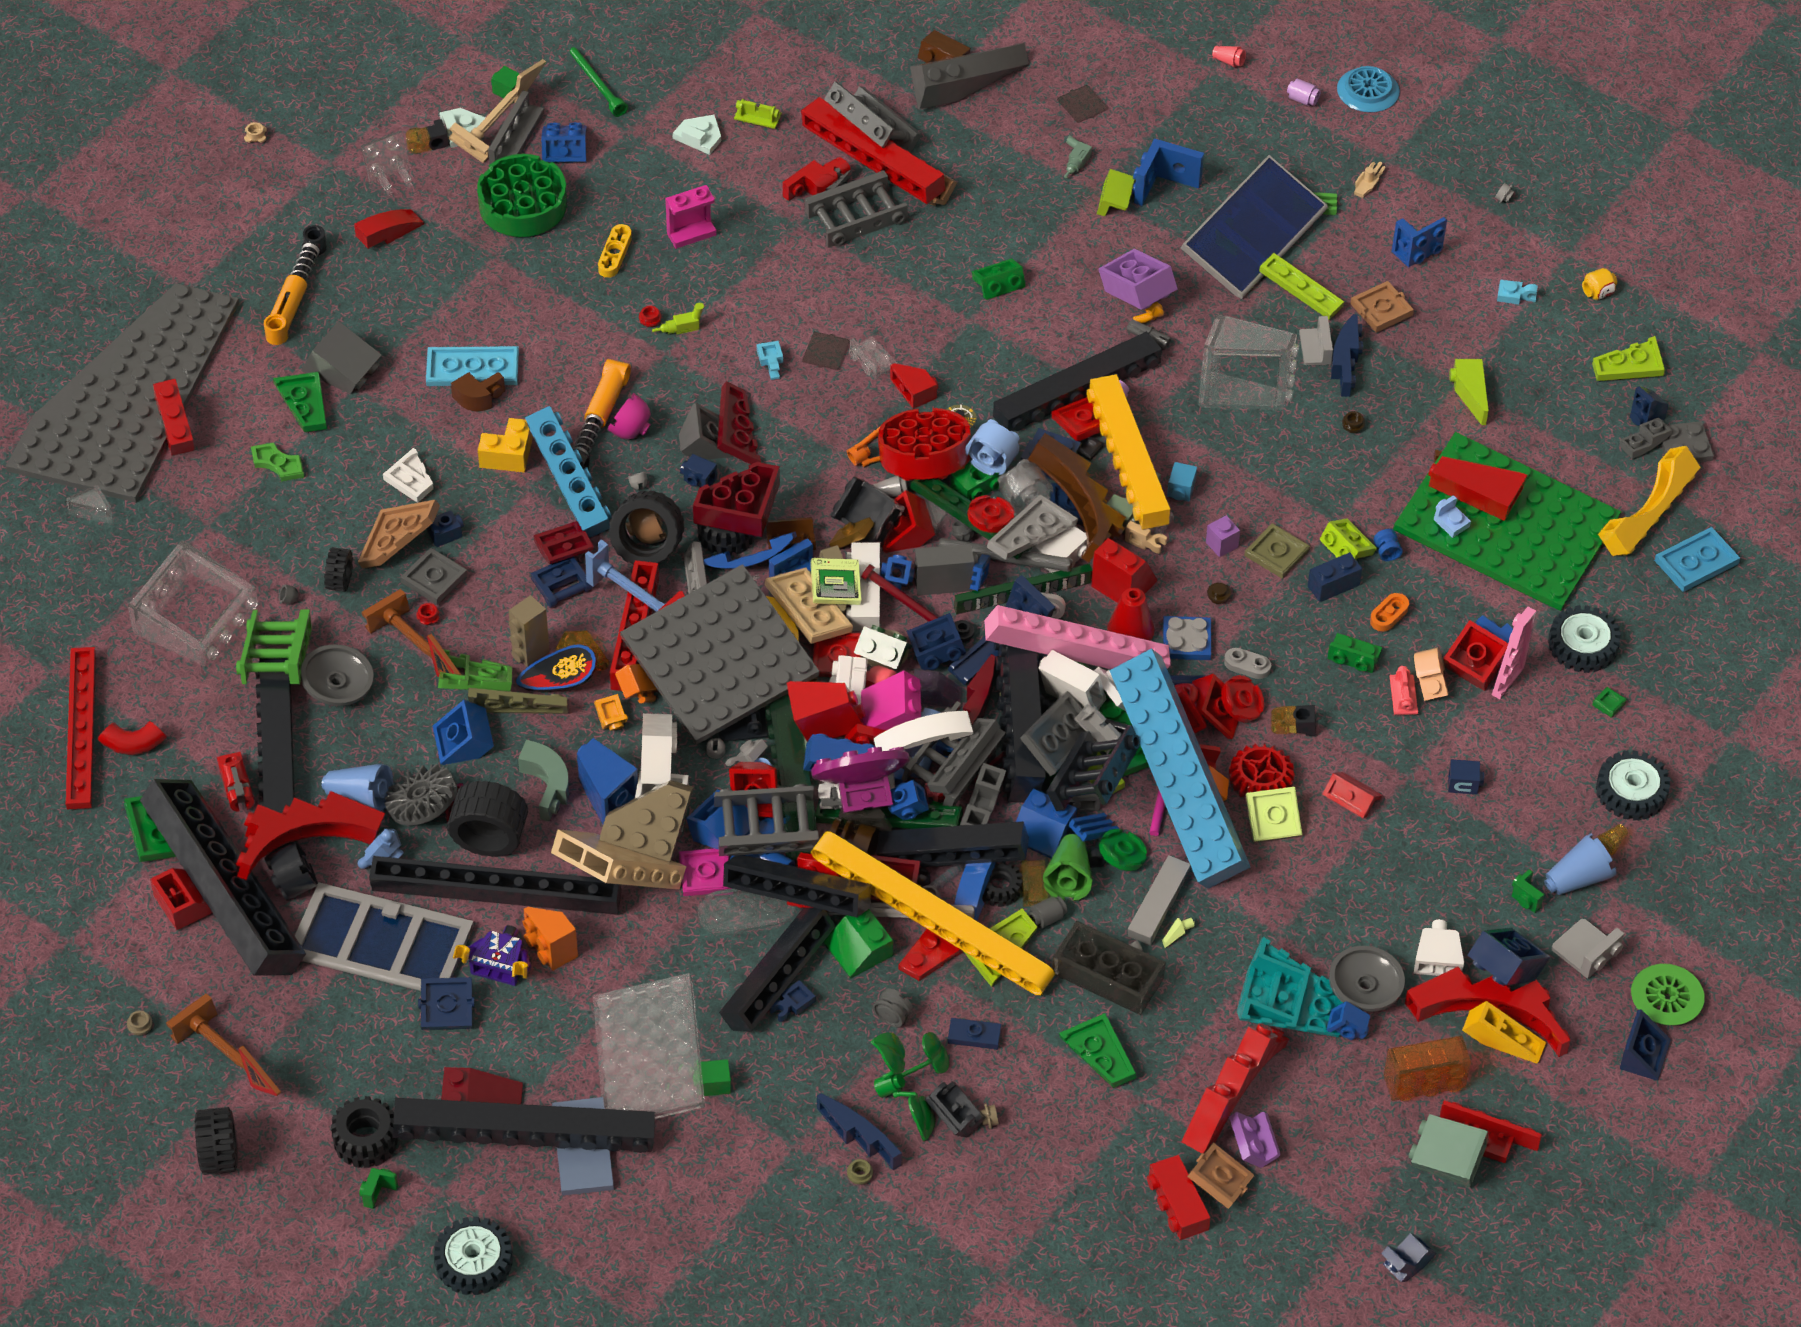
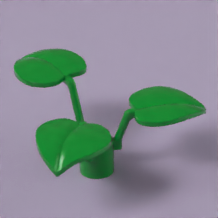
(892, 1082)

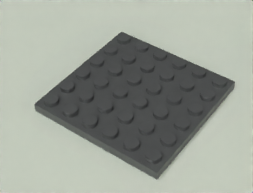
(719, 654)

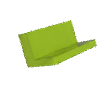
(1115, 191)

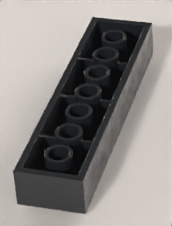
(1020, 710)

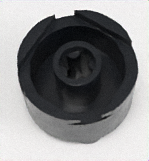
(291, 871)

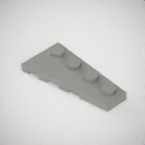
(1030, 527)

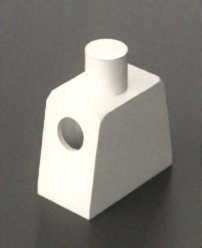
(1438, 950)

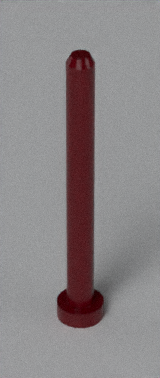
(897, 593)

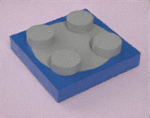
(1187, 637)

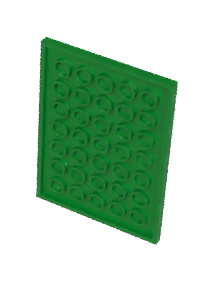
(1539, 545)

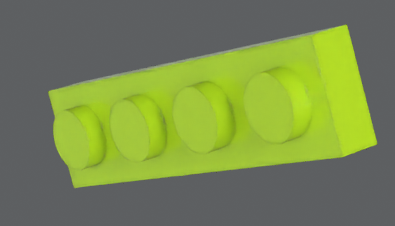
(1301, 286)

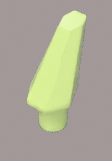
(1177, 930)

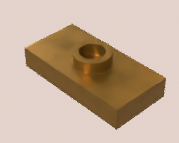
(852, 532)

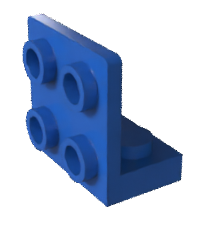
(564, 142)
(1414, 245)

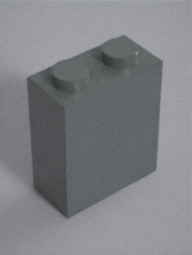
(944, 569)

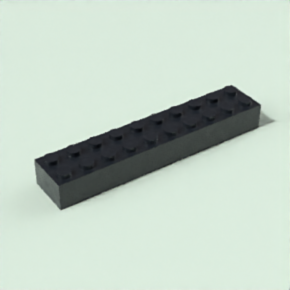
(211, 862)

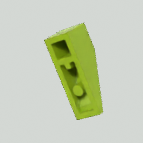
(1470, 386)

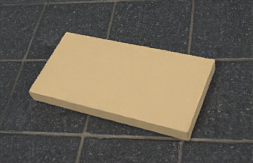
(814, 620)

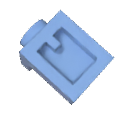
(1450, 517)

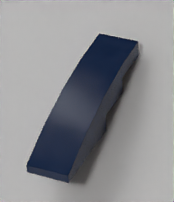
(853, 1126)

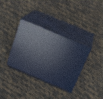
(1645, 1048)

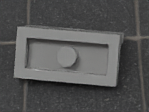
(1317, 343)

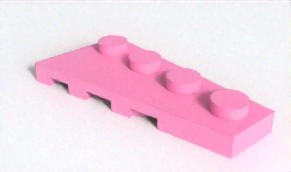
(1516, 651)

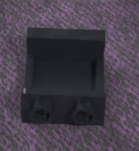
(865, 501)

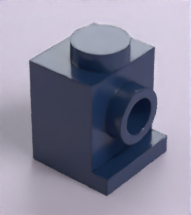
(699, 471)
(445, 528)

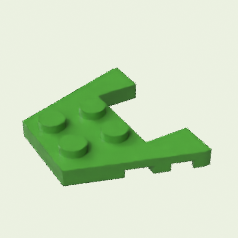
(476, 675)

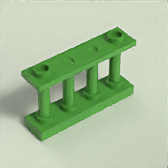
(295, 653)

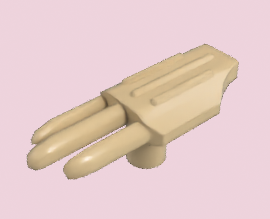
(1368, 180)

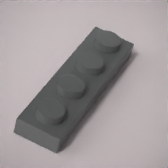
(963, 756)

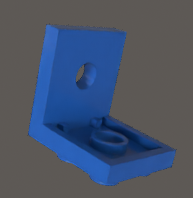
(1162, 162)

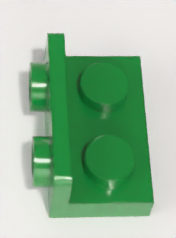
(1000, 278)
(1354, 653)

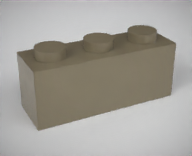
(528, 631)

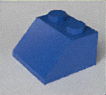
(463, 733)
(1044, 823)

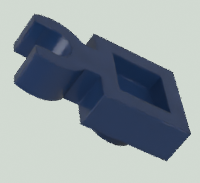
(793, 999)

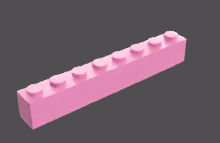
(1069, 639)

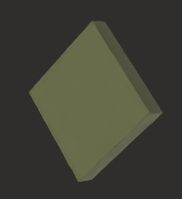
(1277, 550)

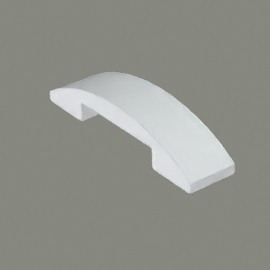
(925, 730)

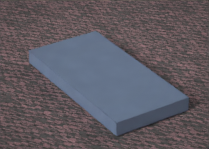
(580, 1168)

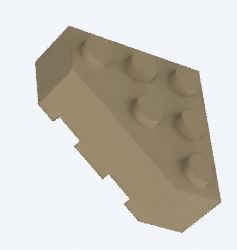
(650, 821)

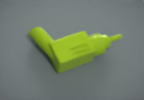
(683, 322)

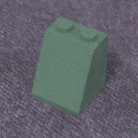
(1449, 1149)

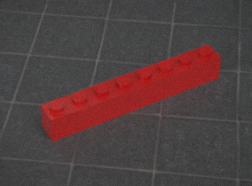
(899, 164)

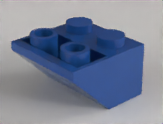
(708, 822)

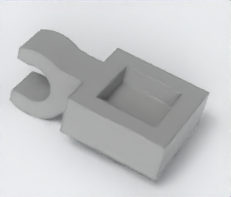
(749, 752)

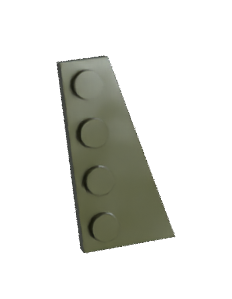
(515, 702)

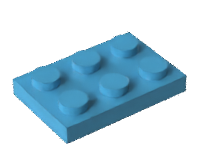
(1697, 559)

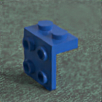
(792, 559)

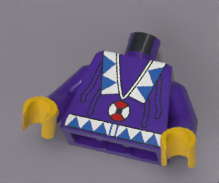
(497, 956)

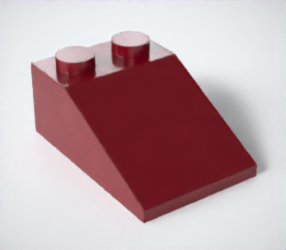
(479, 1086)

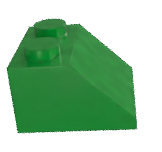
(859, 943)

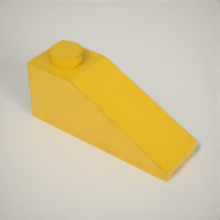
(1501, 1032)

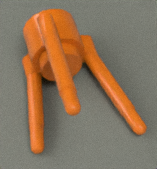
(860, 452)

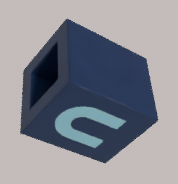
(1465, 777)

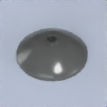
(338, 666)
(1367, 968)

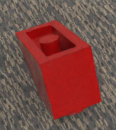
(914, 384)

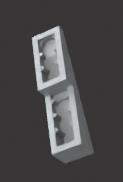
(1158, 900)

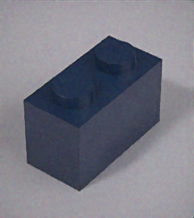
(1334, 577)

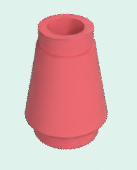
(1230, 55)

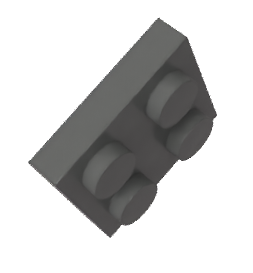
(1692, 436)
(433, 576)

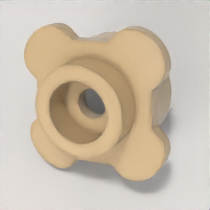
(255, 133)

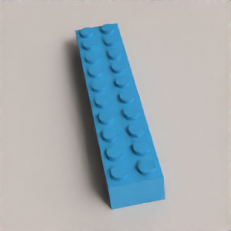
(1179, 769)

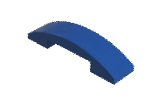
(724, 559)
(973, 885)

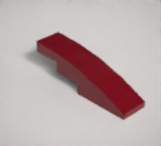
(980, 690)

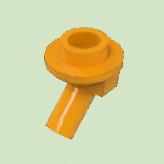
(1152, 312)

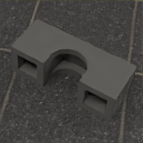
(984, 795)

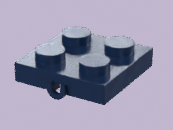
(446, 1003)

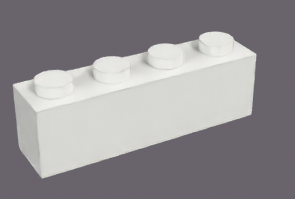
(869, 609)

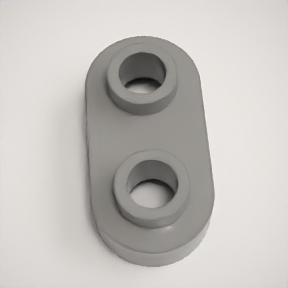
(1247, 663)

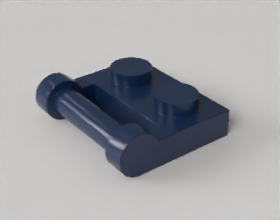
(558, 575)

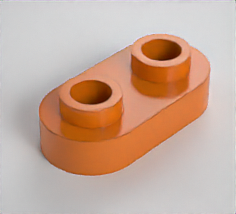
(1386, 612)

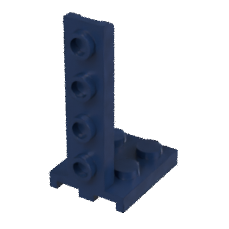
(1022, 597)

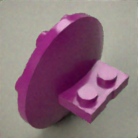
(862, 777)

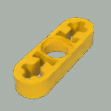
(613, 243)

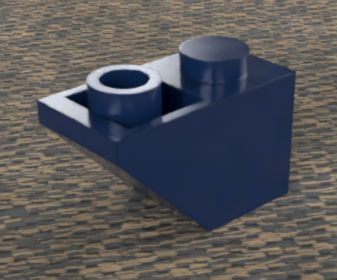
(1647, 406)

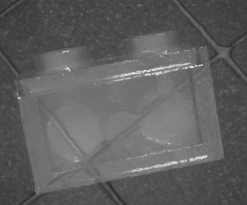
(872, 357)

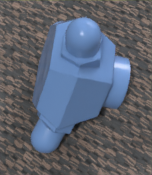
(385, 845)

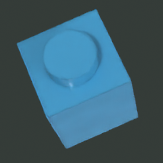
(1182, 481)

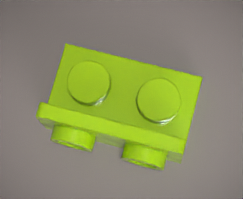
(1344, 537)

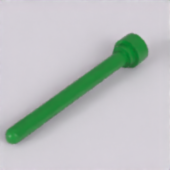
(616, 105)

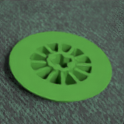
(1676, 975)

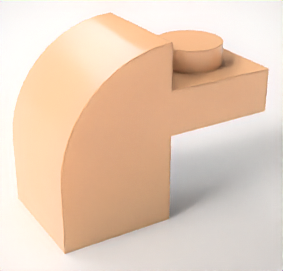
(1430, 670)

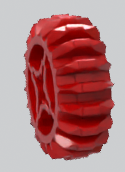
(1264, 770)

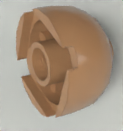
(646, 526)

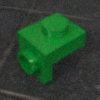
(1525, 893)
(376, 1180)

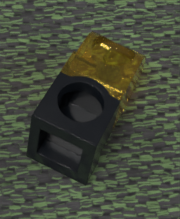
(427, 138)
(1294, 720)

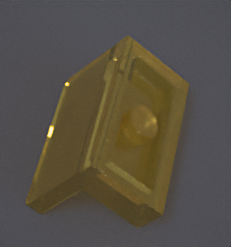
(1032, 882)

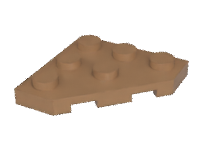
(395, 529)

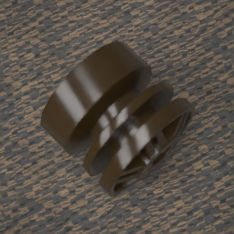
(864, 838)

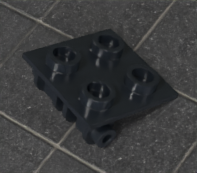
(747, 728)

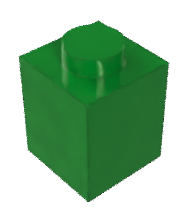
(504, 81)
(716, 1077)

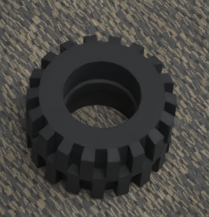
(723, 540)
(216, 1141)
(363, 1149)

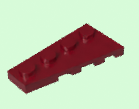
(734, 425)

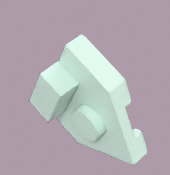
(463, 117)
(699, 133)

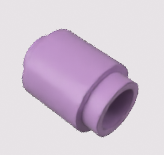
(1303, 92)

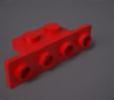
(1500, 1131)

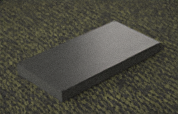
(1054, 733)

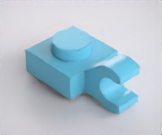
(1513, 292)
(770, 355)

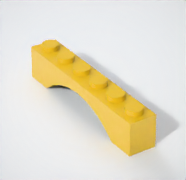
(1673, 474)

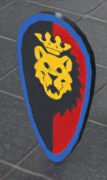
(560, 670)

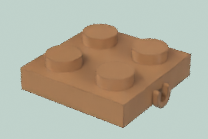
(1382, 306)
(1221, 1175)

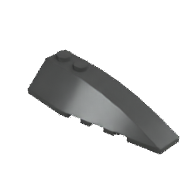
(960, 76)

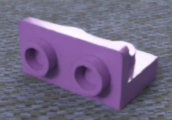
(1255, 1138)

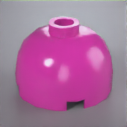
(631, 419)

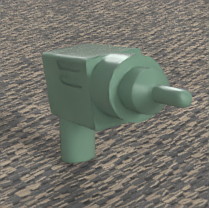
(1078, 156)

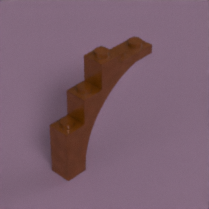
(1087, 495)

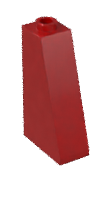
(1478, 485)

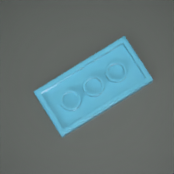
(451, 363)

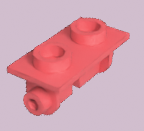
(1403, 692)

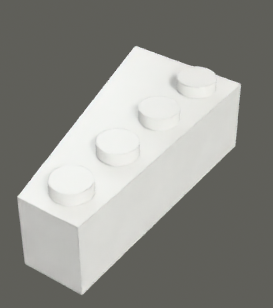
(658, 743)

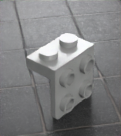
(1588, 947)

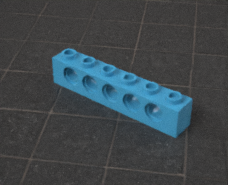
(544, 422)

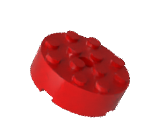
(924, 444)

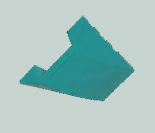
(1285, 993)

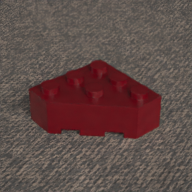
(739, 500)

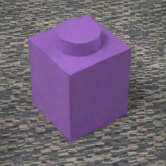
(1222, 536)

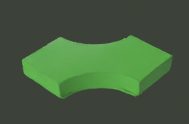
(286, 466)

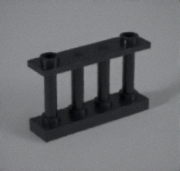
(1083, 756)

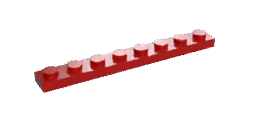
(80, 728)

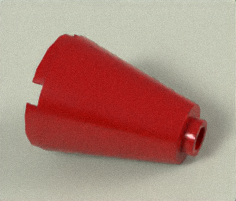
(1132, 616)

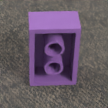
(1138, 279)

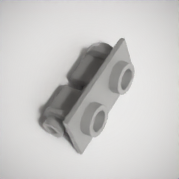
(1092, 720)

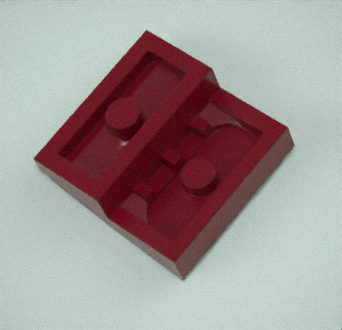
(563, 542)

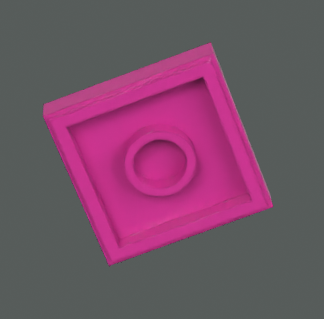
(702, 872)

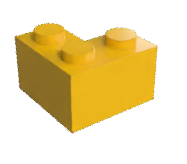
(506, 451)

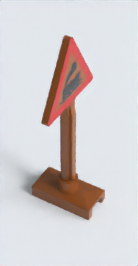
(390, 611)
(196, 1018)

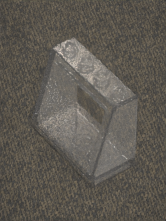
(1246, 338)
(165, 585)

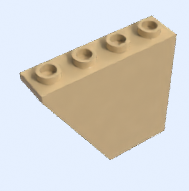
(615, 863)

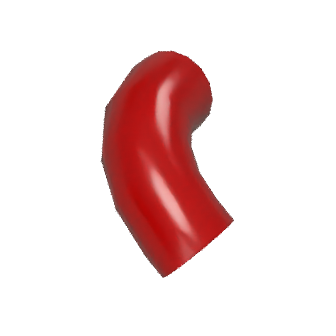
(131, 741)

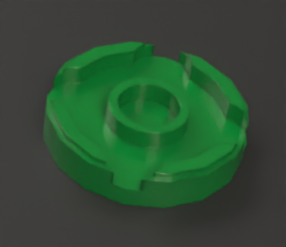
(1123, 850)

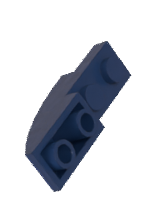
(1346, 354)

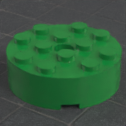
(522, 195)

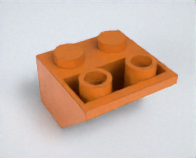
(551, 936)

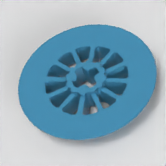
(1356, 86)

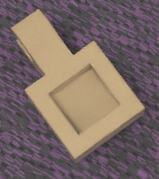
(1143, 539)

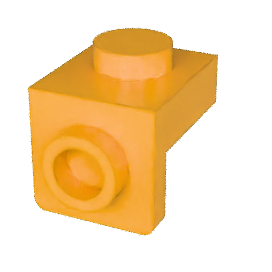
(610, 712)

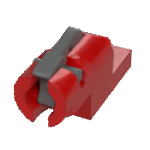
(816, 178)
(235, 780)

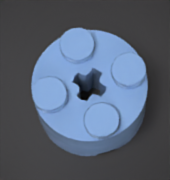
(992, 448)

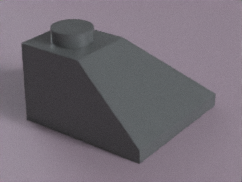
(700, 434)

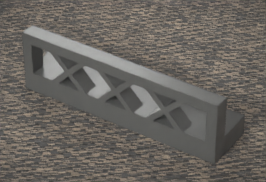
(516, 129)

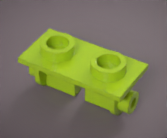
(762, 115)

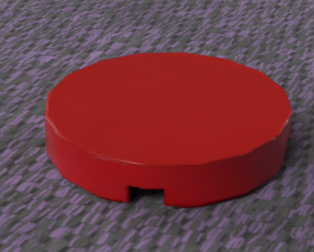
(990, 513)
(1242, 699)

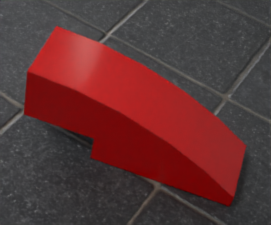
(386, 226)

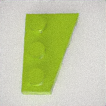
(1634, 362)
(1016, 929)

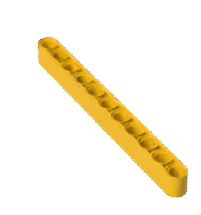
(934, 913)

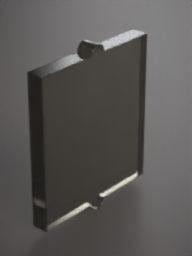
(1082, 103)
(825, 350)

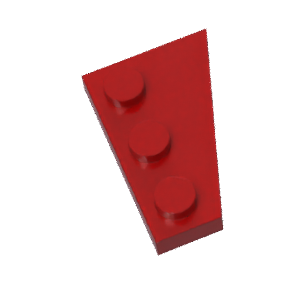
(927, 955)

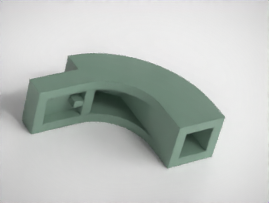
(547, 765)

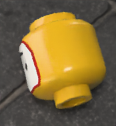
(1599, 284)

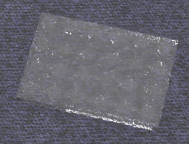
(649, 1047)

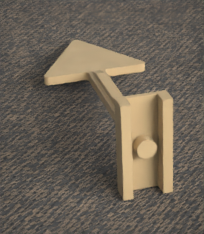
(471, 141)

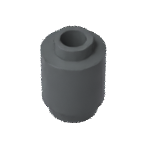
(1048, 911)

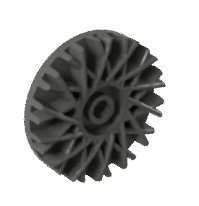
(421, 796)

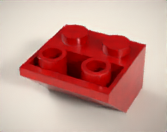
(179, 897)

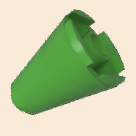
(1069, 870)

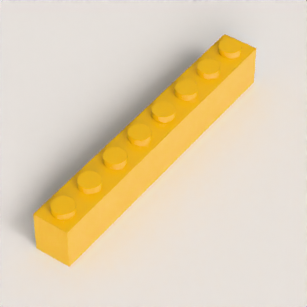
(1128, 452)

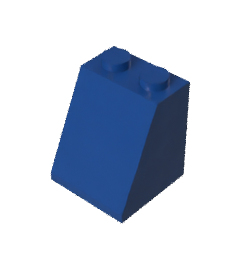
(605, 778)

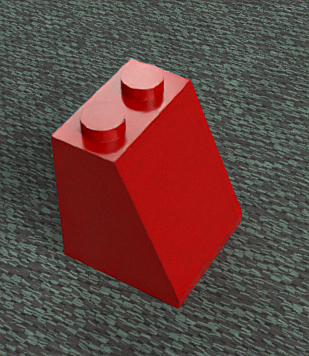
(1118, 570)
(824, 708)

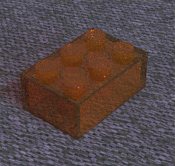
(1427, 1068)

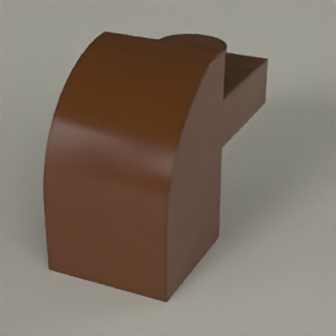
(477, 395)

